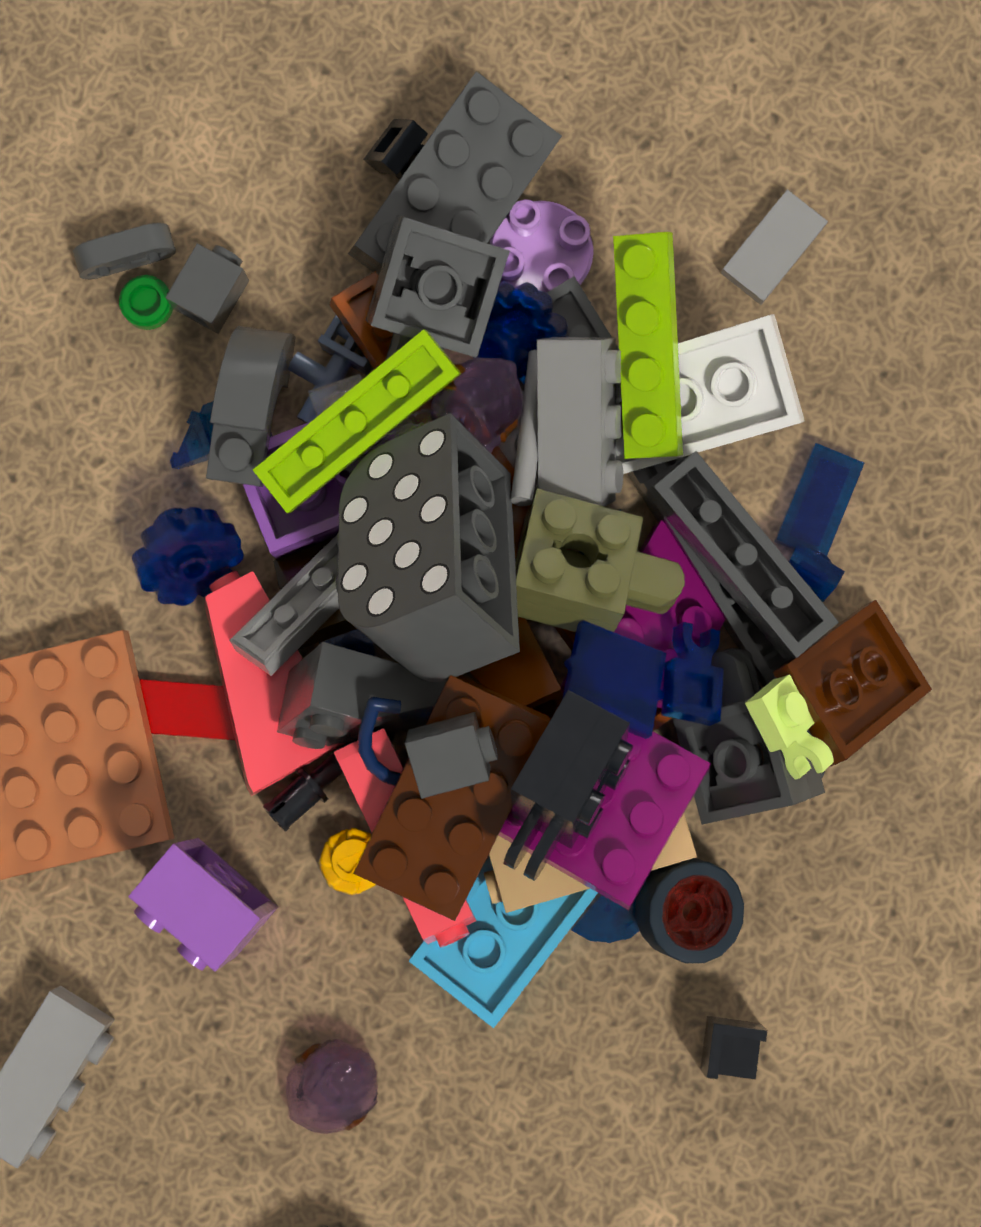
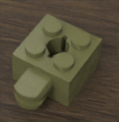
(569, 587)

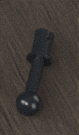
(305, 791)

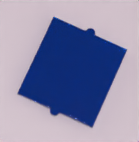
(616, 675)

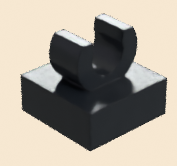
(396, 147)

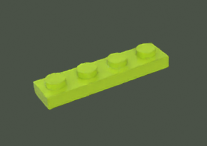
(648, 345)
(357, 421)

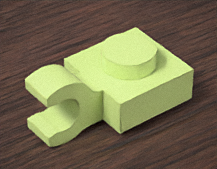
(783, 724)

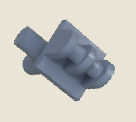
(338, 366)

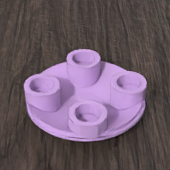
(544, 244)

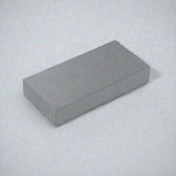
(774, 247)

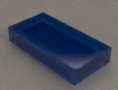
(819, 500)

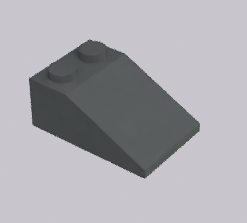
(331, 689)

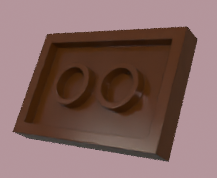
(856, 680)

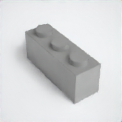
(579, 418)
(46, 1071)

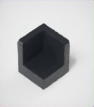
(731, 1047)

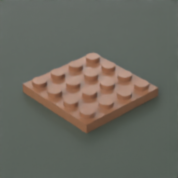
(76, 757)

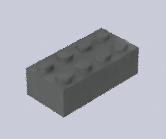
(465, 171)

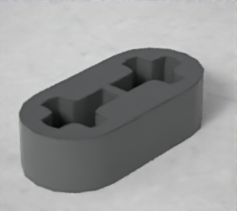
(124, 250)

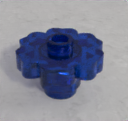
(517, 322)
(186, 554)

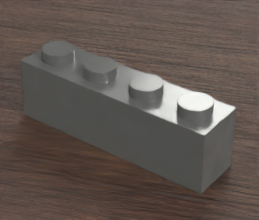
(741, 557)

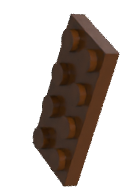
(439, 843)

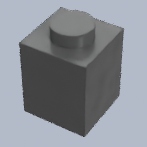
(208, 286)
(450, 754)

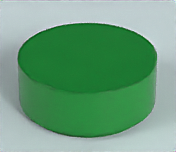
(145, 302)

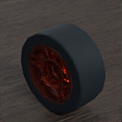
(708, 928)

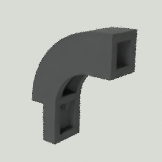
(246, 401)

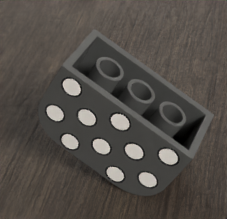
(430, 552)

